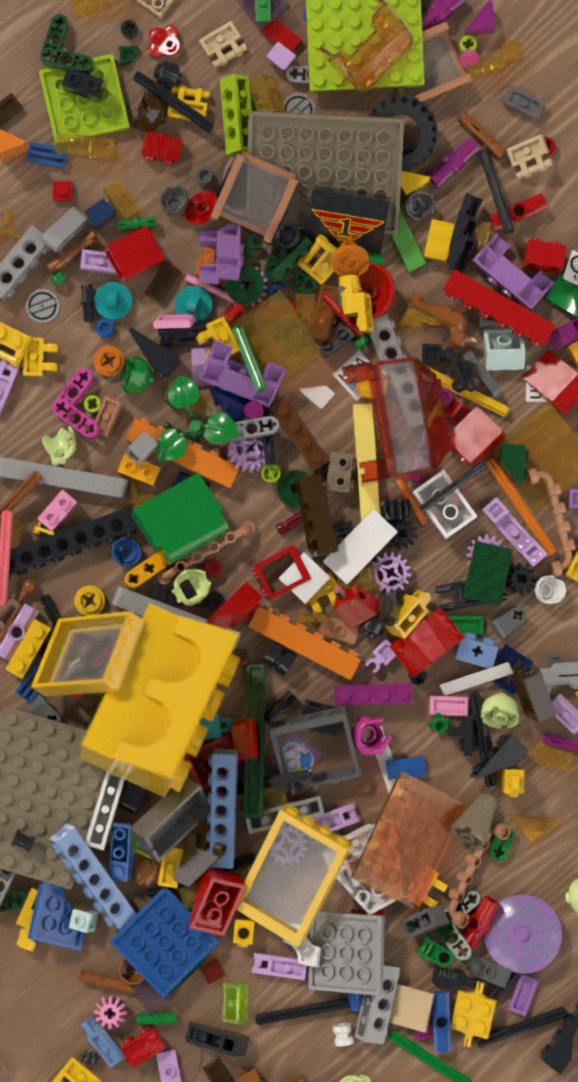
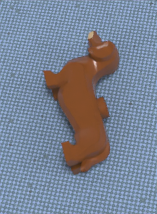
(451, 319)

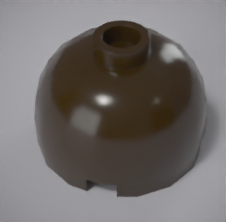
(150, 113)

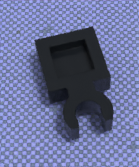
(433, 354)

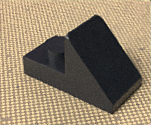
(464, 729)

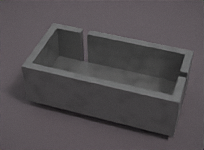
(167, 822)

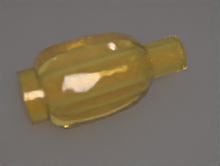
(484, 235)

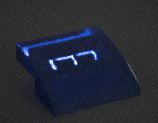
(230, 402)

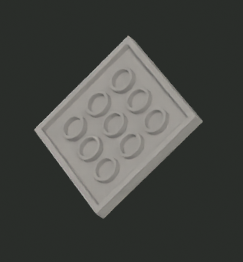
(349, 953)

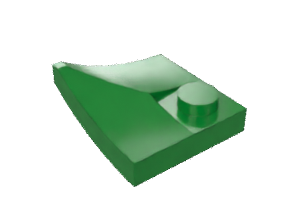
(564, 295)

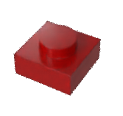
(62, 191)

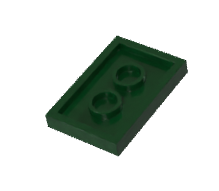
(487, 573)

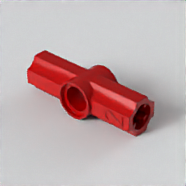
(529, 207)
(480, 922)

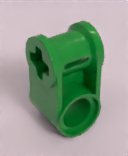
(433, 951)

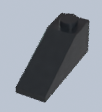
(159, 358)
(218, 1039)

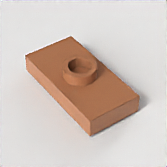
(108, 415)
(338, 630)

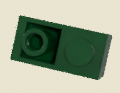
(512, 461)

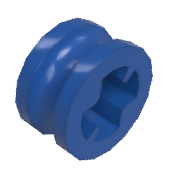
(305, 760)

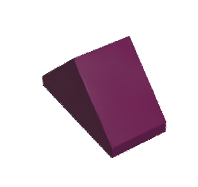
(484, 21)

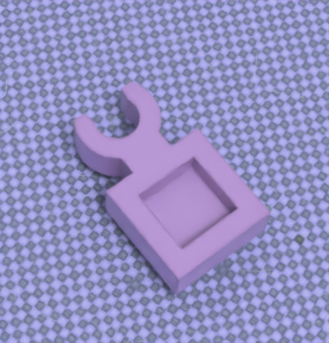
(383, 655)

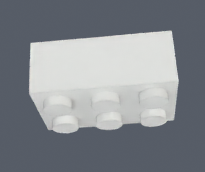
(449, 513)

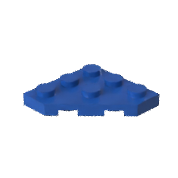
(52, 919)

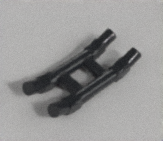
(463, 602)

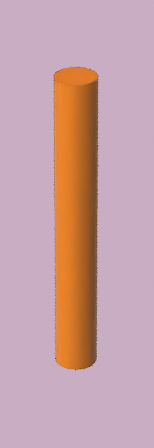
(415, 508)

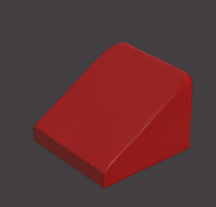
(457, 411)

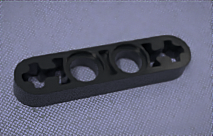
(188, 594)

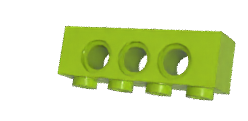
(236, 108)

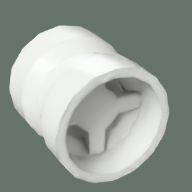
(343, 1035)

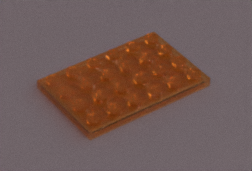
(408, 840)

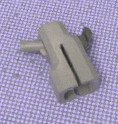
(558, 673)

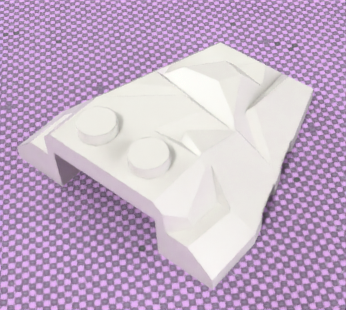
(367, 897)

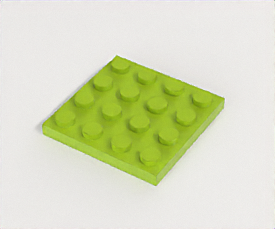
(82, 116)

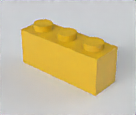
(29, 648)

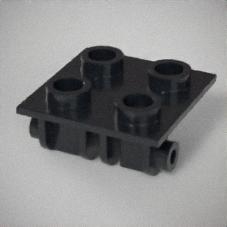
(338, 336)

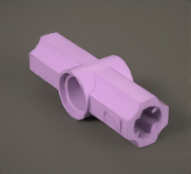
(23, 620)

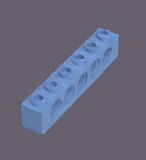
(228, 760)
(122, 911)

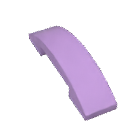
(514, 532)

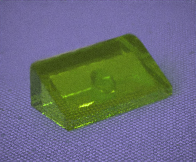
(234, 1003)

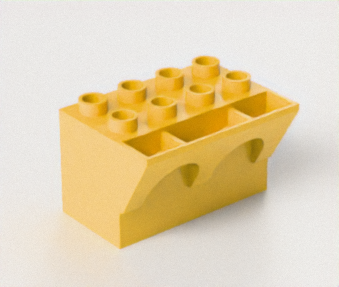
(161, 701)

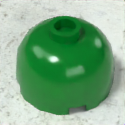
(136, 375)

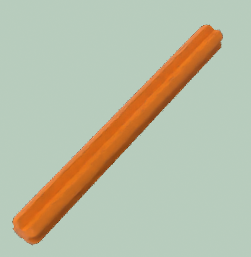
(521, 506)

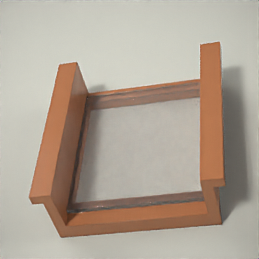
(441, 66)
(255, 195)

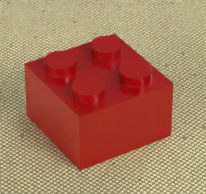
(544, 256)

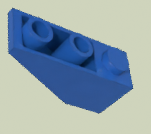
(121, 852)

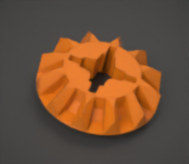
(99, 360)

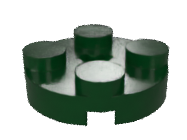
(255, 287)
(284, 488)

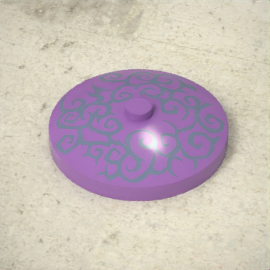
(524, 934)

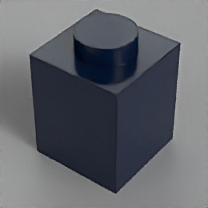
(101, 213)

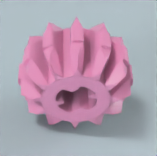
(103, 1015)

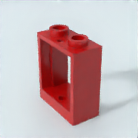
(299, 563)

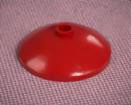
(381, 281)

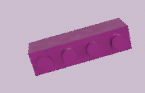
(373, 693)

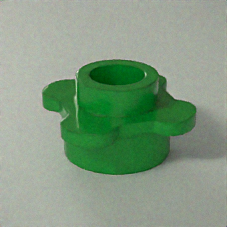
(441, 729)

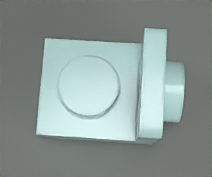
(83, 920)

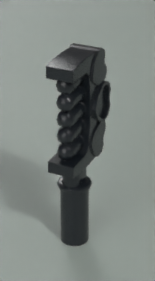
(452, 979)

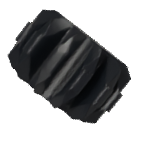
(396, 508)
(408, 534)
(520, 585)

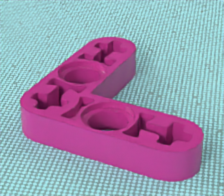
(70, 404)

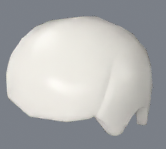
(550, 590)

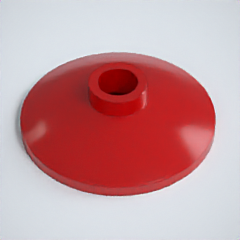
(200, 207)

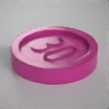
(469, 58)

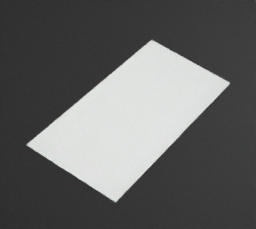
(360, 546)

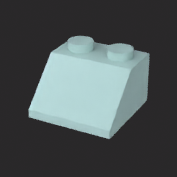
(503, 350)

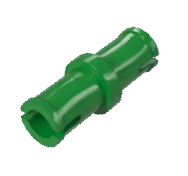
(137, 223)
(156, 1018)

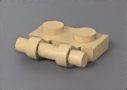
(221, 39)
(527, 151)

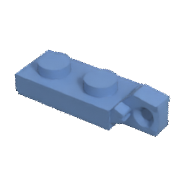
(102, 1042)

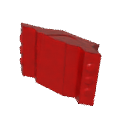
(427, 642)

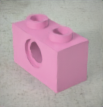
(58, 510)

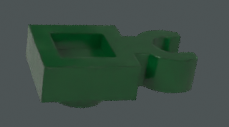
(247, 249)

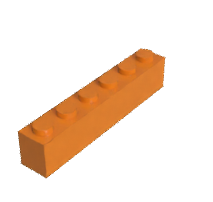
(195, 459)
(307, 644)

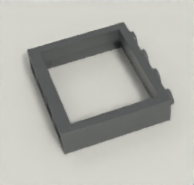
(310, 721)

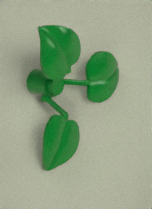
(219, 428)

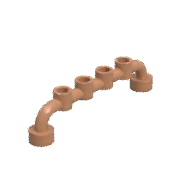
(561, 525)
(166, 576)
(465, 878)

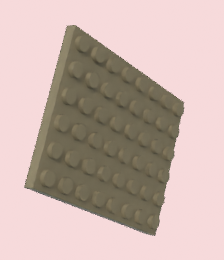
(331, 152)
(42, 791)

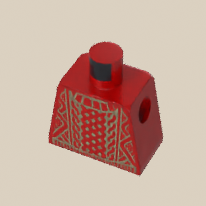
(355, 605)

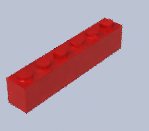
(499, 308)

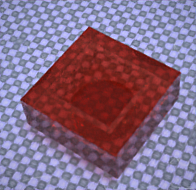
(212, 971)

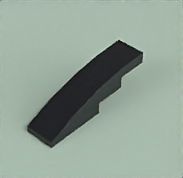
(465, 227)

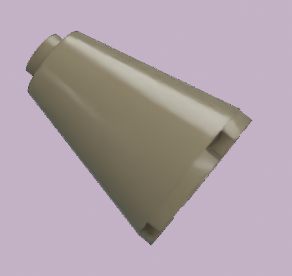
(475, 822)

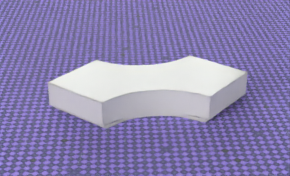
(307, 953)

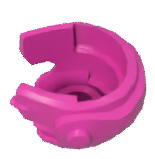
(368, 736)

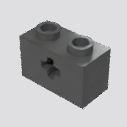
(424, 921)

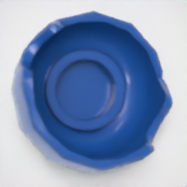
(126, 552)

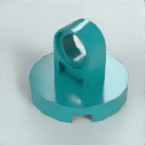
(113, 301)
(194, 301)

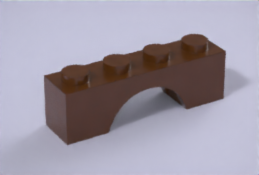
(299, 435)

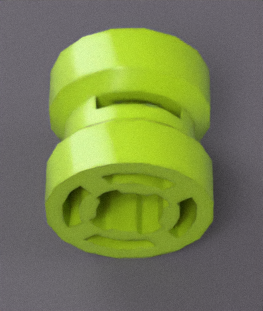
(271, 473)

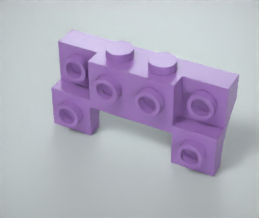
(227, 254)
(508, 276)
(235, 377)

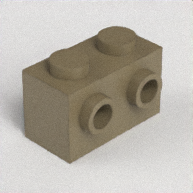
(339, 473)

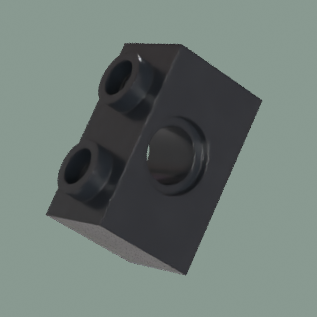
(83, 85)

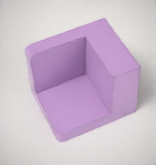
(280, 56)

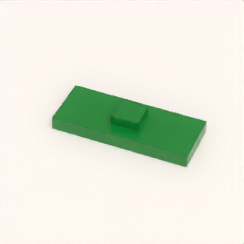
(263, 11)

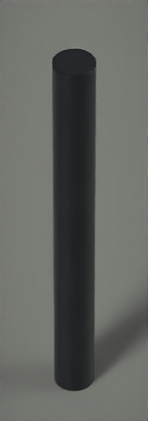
(452, 487)

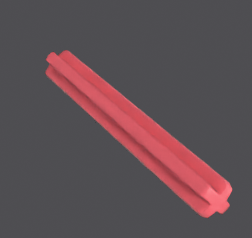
(5, 545)

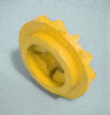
(80, 601)

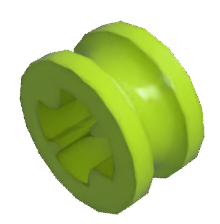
(467, 38)
(98, 402)

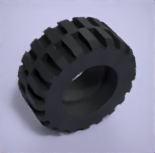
(423, 118)

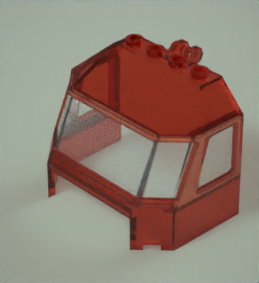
(406, 418)

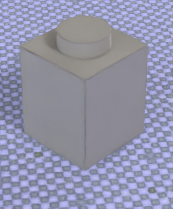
(141, 448)

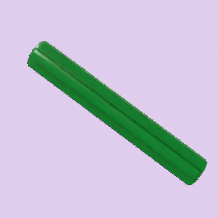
(249, 358)

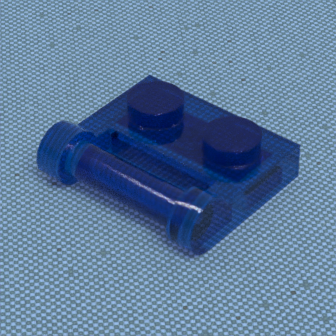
(511, 656)

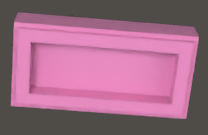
(174, 321)
(448, 705)

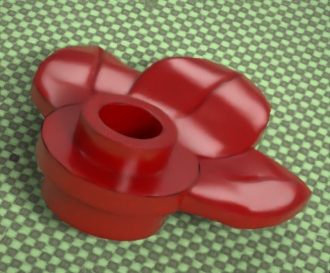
(162, 39)

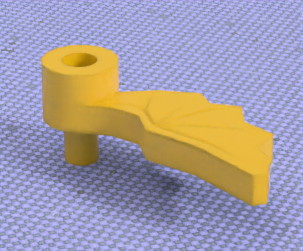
(37, 529)

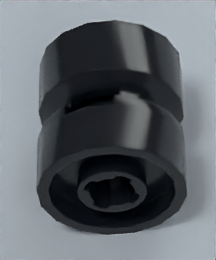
(287, 235)
(279, 658)

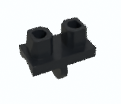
(465, 372)

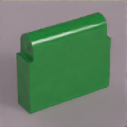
(181, 519)

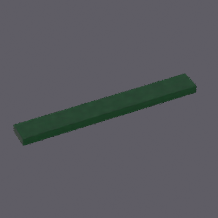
(255, 768)

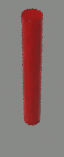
(338, 310)

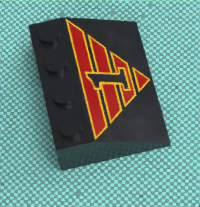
(348, 215)

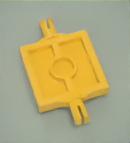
(473, 1014)

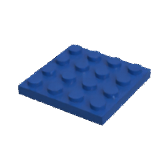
(162, 943)

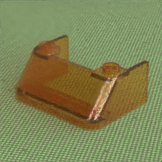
(376, 53)

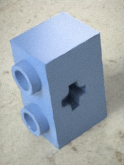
(484, 657)

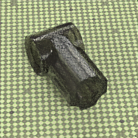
(389, 606)

